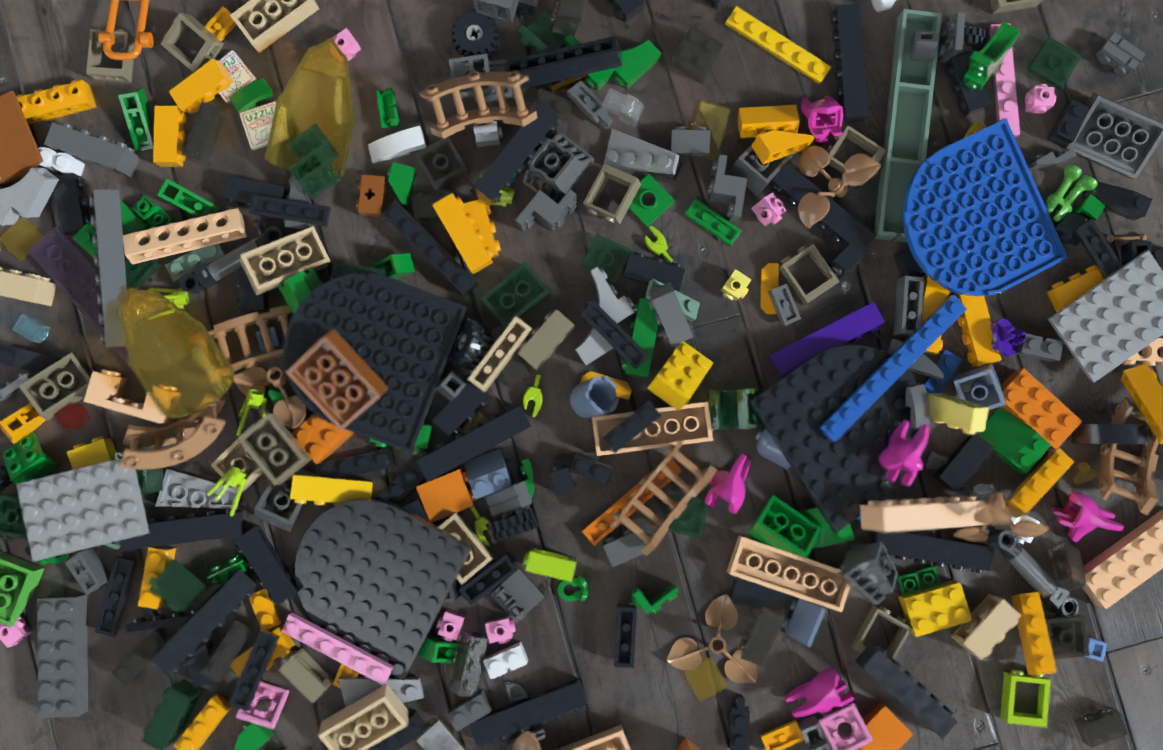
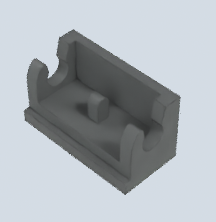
(88, 570)

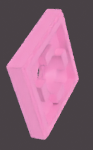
(276, 696)
(849, 714)

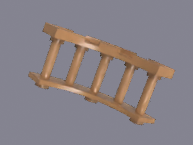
(483, 115)
(239, 325)
(189, 434)
(1145, 488)
(677, 507)

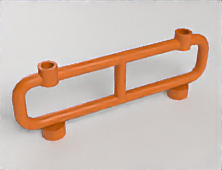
(142, 38)

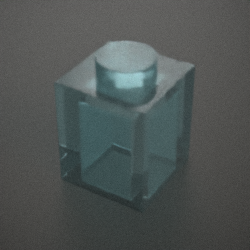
(31, 328)

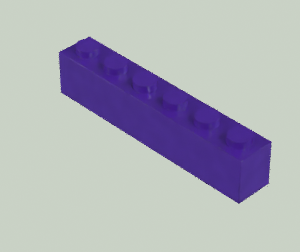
(834, 335)

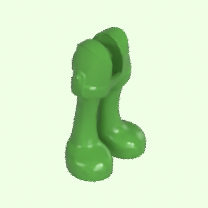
(1071, 174)

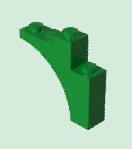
(986, 62)
(634, 65)

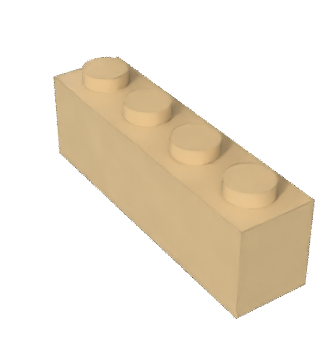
(500, 354)

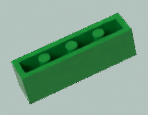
(644, 334)

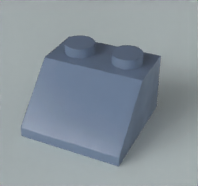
(980, 387)
(487, 474)
(803, 620)

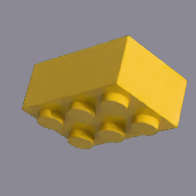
(680, 376)
(935, 608)

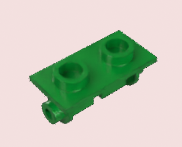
(386, 108)
(220, 571)

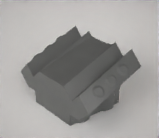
(557, 167)
(869, 570)

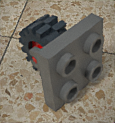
(958, 38)

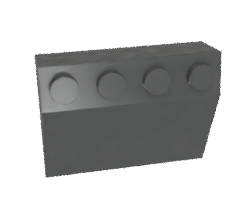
(1117, 136)

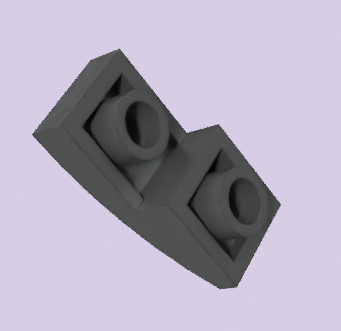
(1049, 160)
(918, 401)

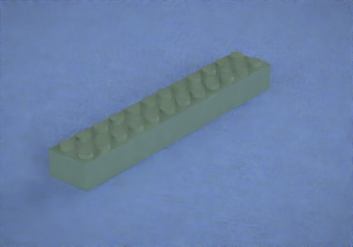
(906, 122)

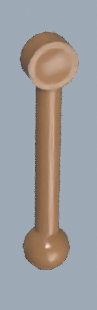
(1110, 238)

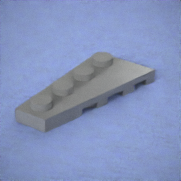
(635, 154)
(191, 491)
(359, 687)

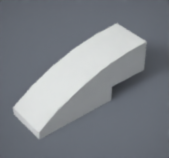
(397, 144)

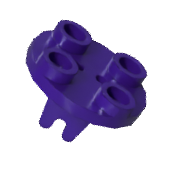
(1006, 337)

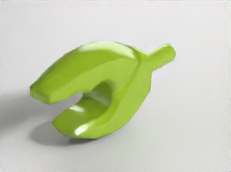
(658, 247)
(533, 393)
(480, 526)

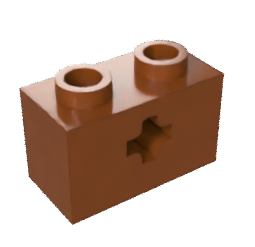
(366, 186)

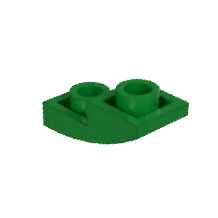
(247, 96)
(152, 213)
(527, 470)
(918, 579)

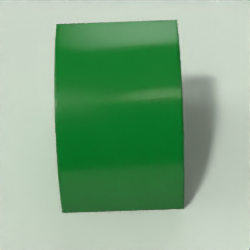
(1090, 208)

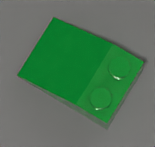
(130, 223)
(1013, 441)
(784, 528)
(826, 536)

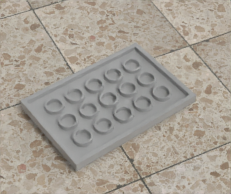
(1114, 317)
(82, 509)

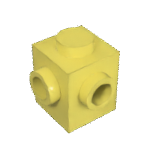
(736, 286)

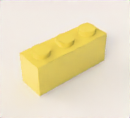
(957, 413)

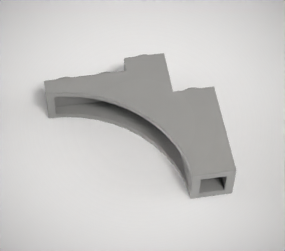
(27, 196)
(617, 308)

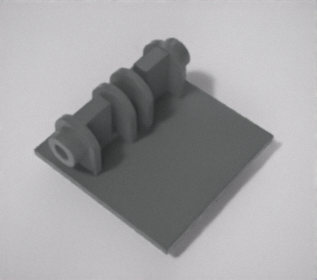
(517, 596)

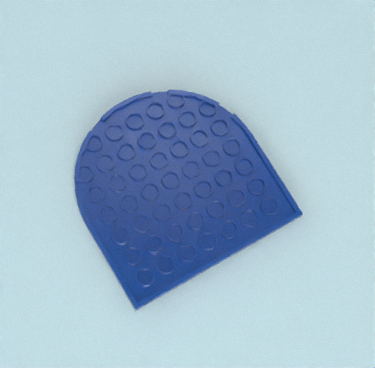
(979, 216)

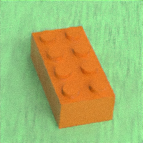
(1038, 408)
(320, 438)

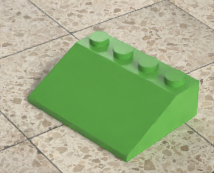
(17, 586)

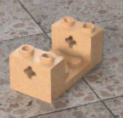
(107, 391)

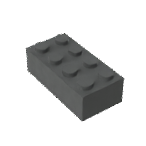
(92, 149)

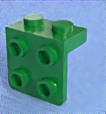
(27, 461)
(654, 604)

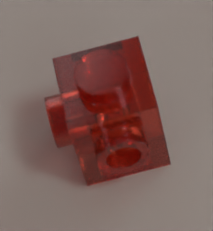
(72, 416)

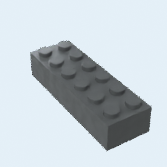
(62, 656)

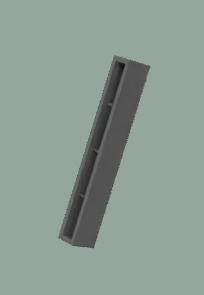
(110, 262)

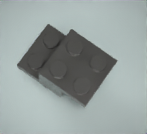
(501, 9)
(480, 63)
(727, 189)
(547, 211)

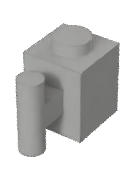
(487, 134)

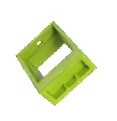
(550, 564)
(1008, 695)

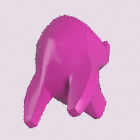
(823, 117)
(904, 453)
(730, 485)
(1084, 516)
(820, 694)

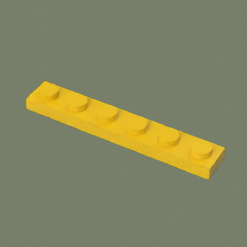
(777, 45)

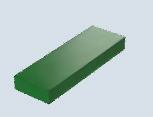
(712, 222)

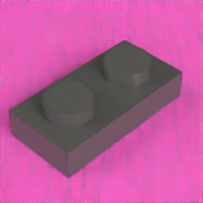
(784, 304)

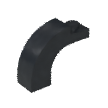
(1111, 434)

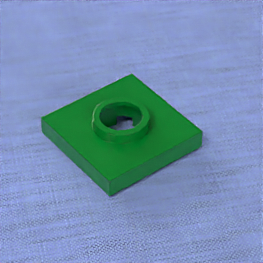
(663, 201)

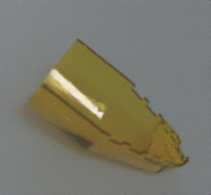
(318, 95)
(173, 354)

